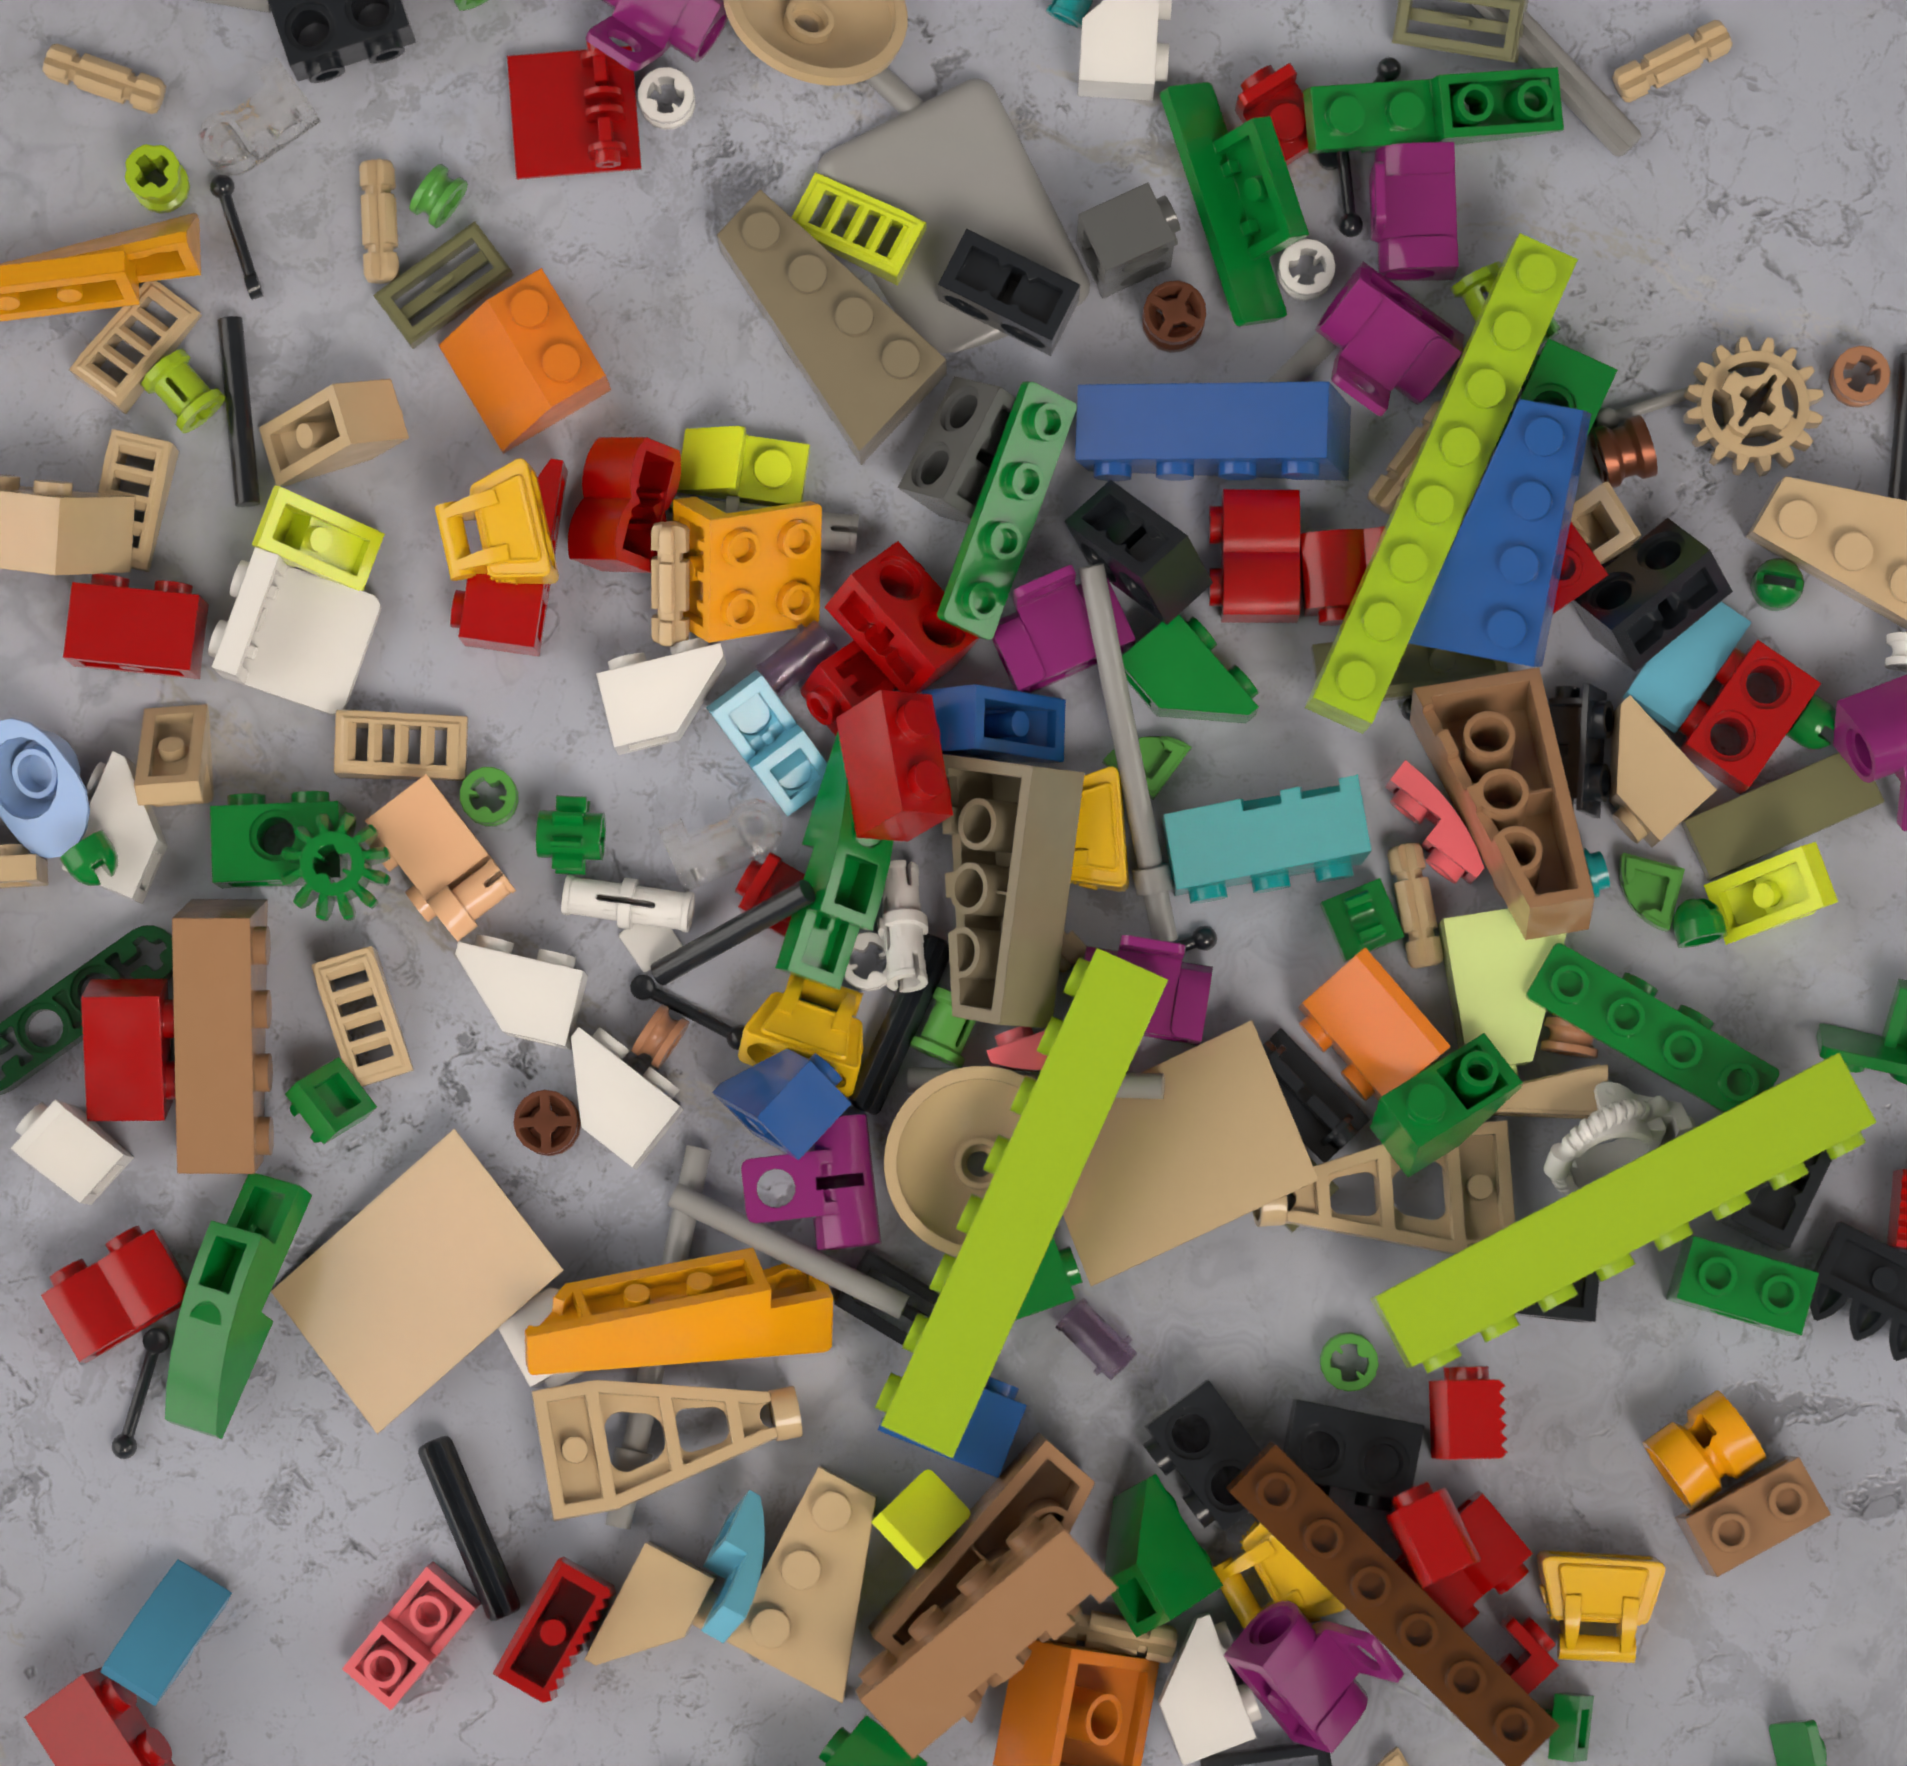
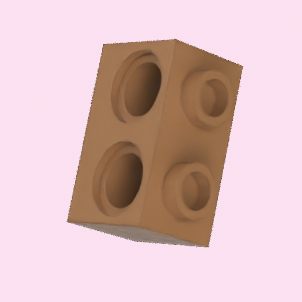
(1753, 1516)

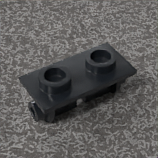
(1584, 727)
(1318, 1106)

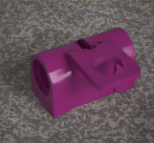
(655, 26)
(1415, 211)
(1386, 341)
(1051, 632)
(1873, 735)
(1185, 998)
(831, 1184)
(1309, 1672)

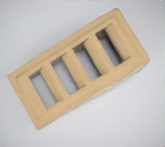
(103, 346)
(159, 480)
(375, 721)
(345, 965)
(1557, 1095)

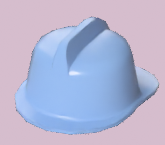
(41, 789)

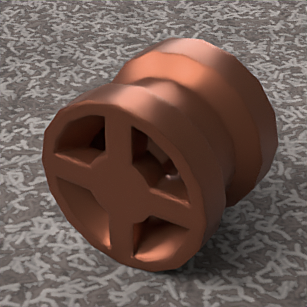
(1179, 305)
(1623, 451)
(536, 1122)

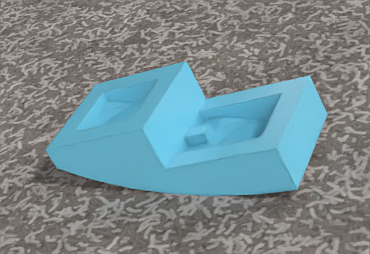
(1685, 668)
(770, 742)
(737, 1559)

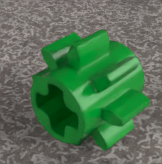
(570, 835)

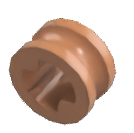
(1847, 361)
(660, 1036)
(1567, 1040)

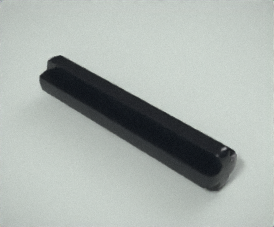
(897, 1032)
(469, 1528)

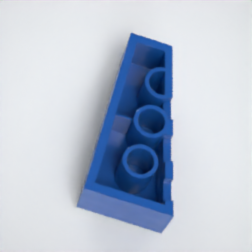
(1214, 430)
(1510, 550)

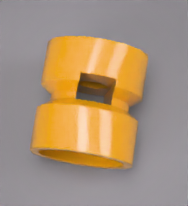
(1704, 1450)

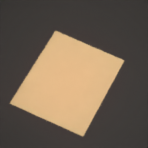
(1187, 1160)
(416, 1281)

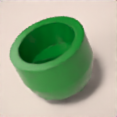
(1774, 596)
(1811, 722)
(90, 855)
(1698, 923)

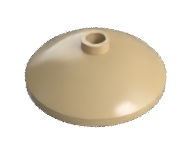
(822, 38)
(931, 1147)

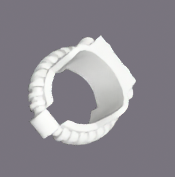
(1634, 1119)

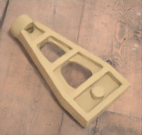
(1474, 1186)
(576, 1446)

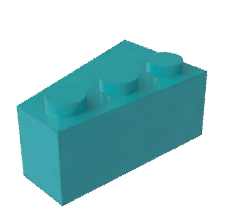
(1267, 840)

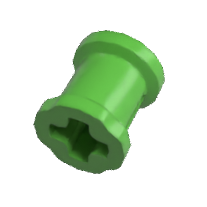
(943, 1034)

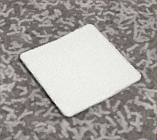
(649, 943)

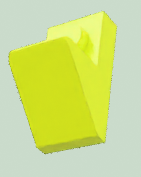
(735, 464)
(318, 539)
(1772, 892)
(921, 1518)

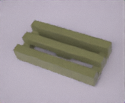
(1512, 29)
(459, 303)

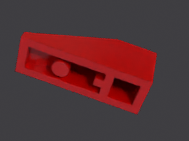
(508, 614)

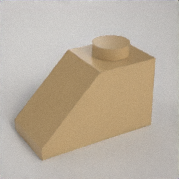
(334, 430)
(1650, 777)
(654, 1605)

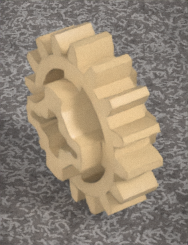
(1732, 394)

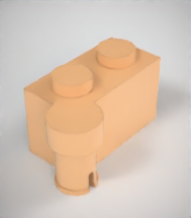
(440, 857)

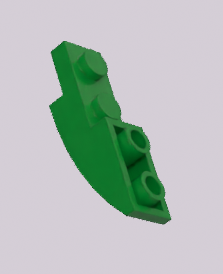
(1438, 109)
(846, 880)
(223, 1304)

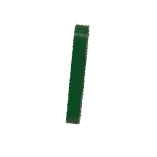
(65, 1001)

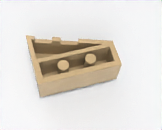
(63, 529)
(1842, 539)
(813, 1587)

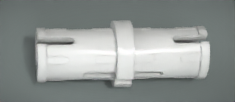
(585, 898)
(903, 928)

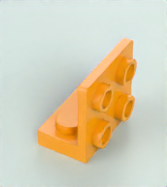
(751, 568)

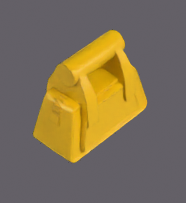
(509, 526)
(1101, 836)
(808, 1028)
(1281, 1575)
(1600, 1590)

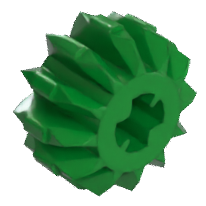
(320, 884)

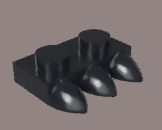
(1869, 1276)

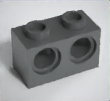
(1127, 239)
(958, 449)

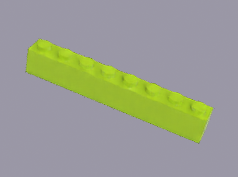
(1441, 484)
(1023, 1203)
(1624, 1211)

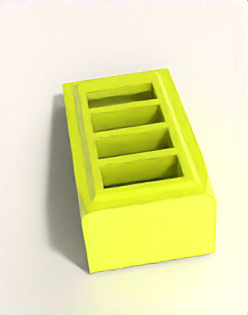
(890, 267)

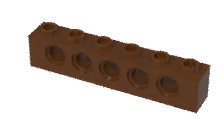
(1392, 1606)

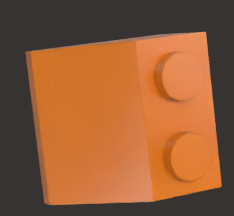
(524, 361)
(1371, 1027)
(1076, 1708)

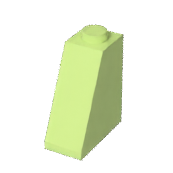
(1488, 981)

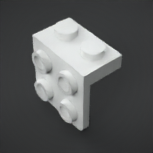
(294, 633)

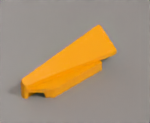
(100, 270)
(681, 1315)

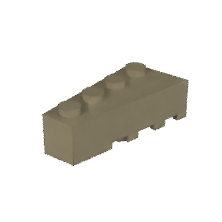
(837, 332)
(1009, 886)

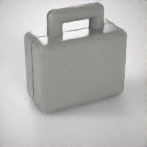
(955, 170)

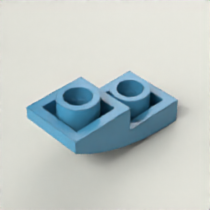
(166, 1632)

